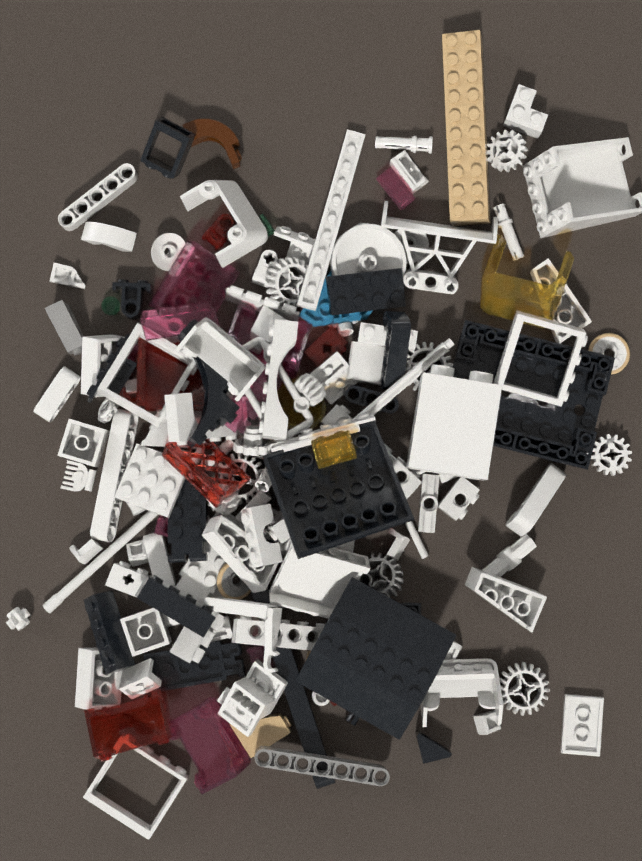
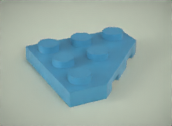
(322, 314)

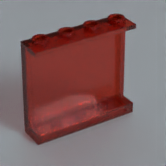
(159, 375)

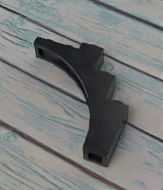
(217, 405)

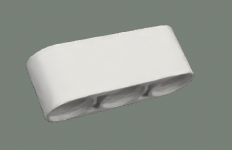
(57, 394)

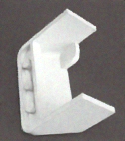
(248, 231)
(223, 355)
(465, 679)

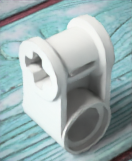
(262, 268)

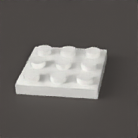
(150, 482)

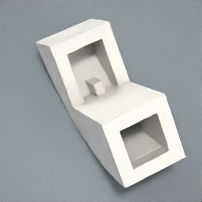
(109, 235)

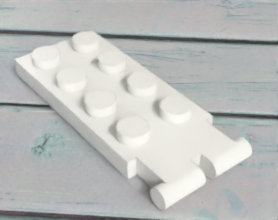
(201, 576)

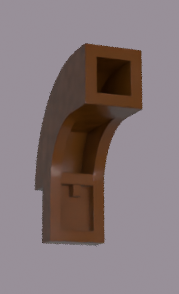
(216, 132)

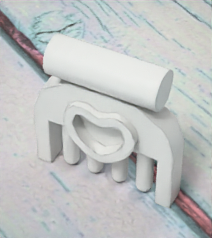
(81, 477)

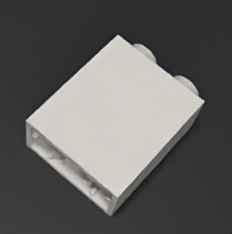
(454, 423)

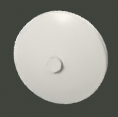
(367, 250)

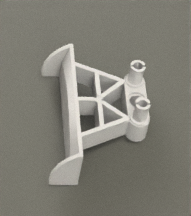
(444, 282)

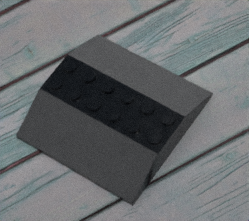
(340, 500)
(376, 658)

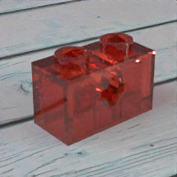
(328, 338)

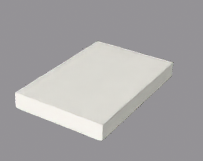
(582, 725)

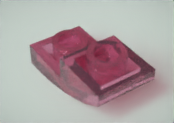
(395, 188)

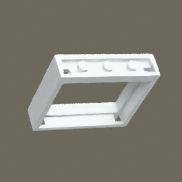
(512, 339)
(162, 344)
(122, 814)

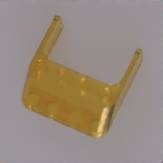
(505, 294)

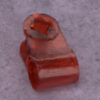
(218, 232)

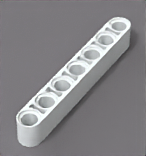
(116, 460)

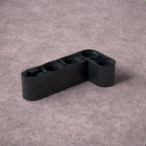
(396, 347)

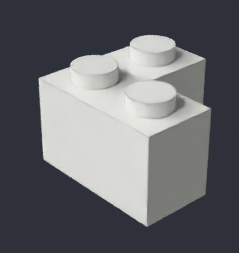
(521, 116)

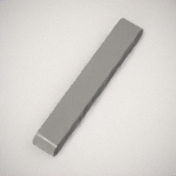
(329, 772)

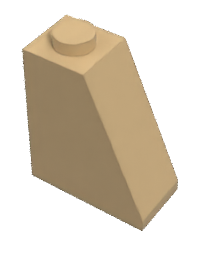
(267, 732)

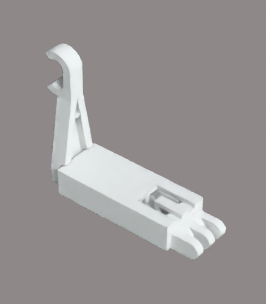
(254, 609)

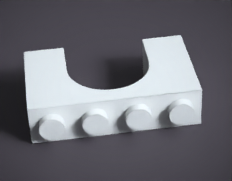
(182, 423)

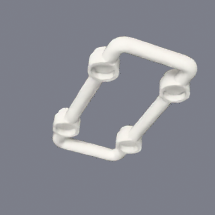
(301, 404)

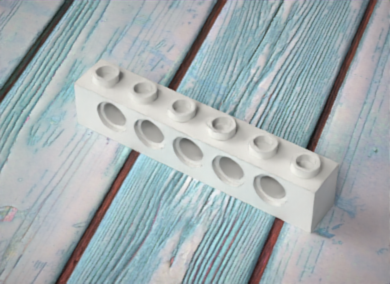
(412, 478)
(242, 635)

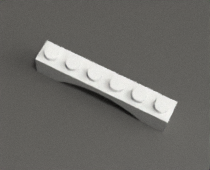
(275, 420)

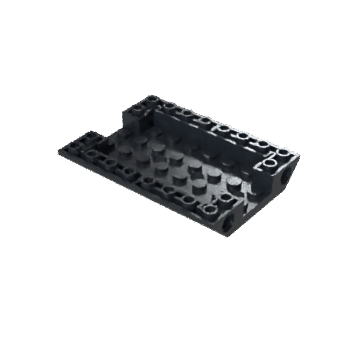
(539, 365)

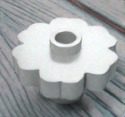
(252, 443)

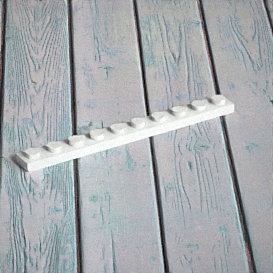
(331, 220)

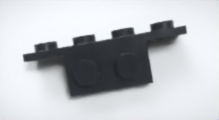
(122, 376)

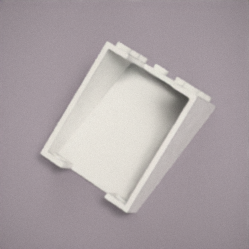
(580, 186)

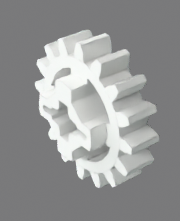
(500, 157)
(611, 462)

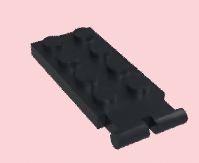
(187, 525)
(214, 666)

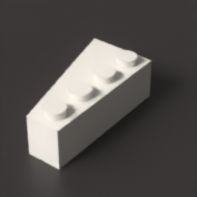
(569, 309)
(232, 546)
(511, 598)

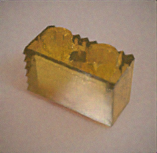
(333, 449)

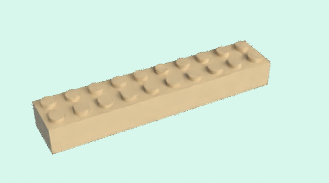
(466, 128)

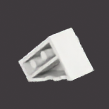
(94, 357)

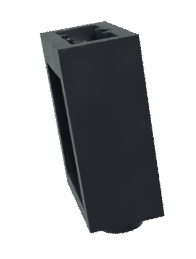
(176, 132)

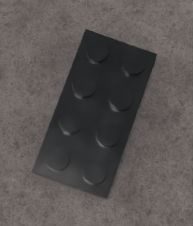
(365, 291)

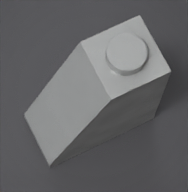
(66, 326)

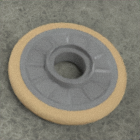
(226, 586)

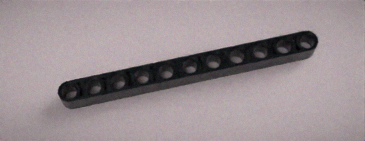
(298, 702)

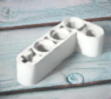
(536, 500)

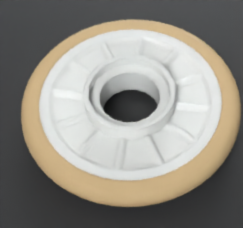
(615, 343)

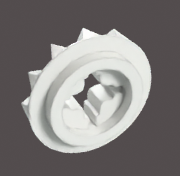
(107, 411)

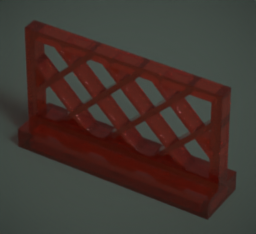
(196, 474)

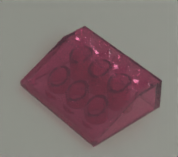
(194, 279)

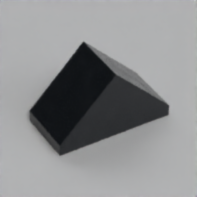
(430, 749)

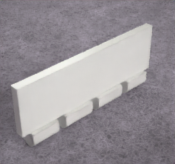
(237, 295)
(188, 642)

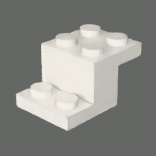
(252, 698)

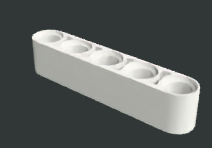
(101, 188)
(158, 560)

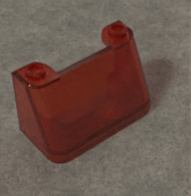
(129, 725)

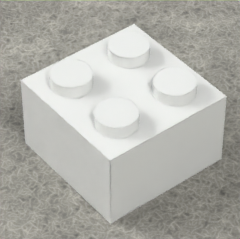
(83, 443)
(145, 631)

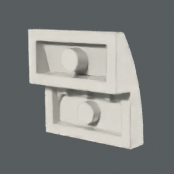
(365, 363)
(333, 376)

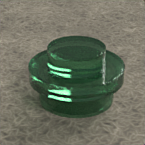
(110, 306)

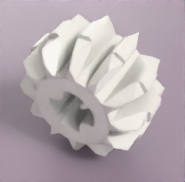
(310, 388)
(228, 505)

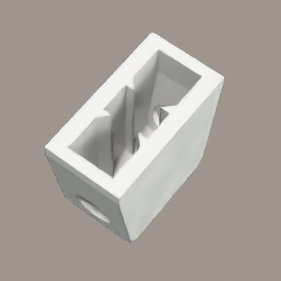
(262, 326)

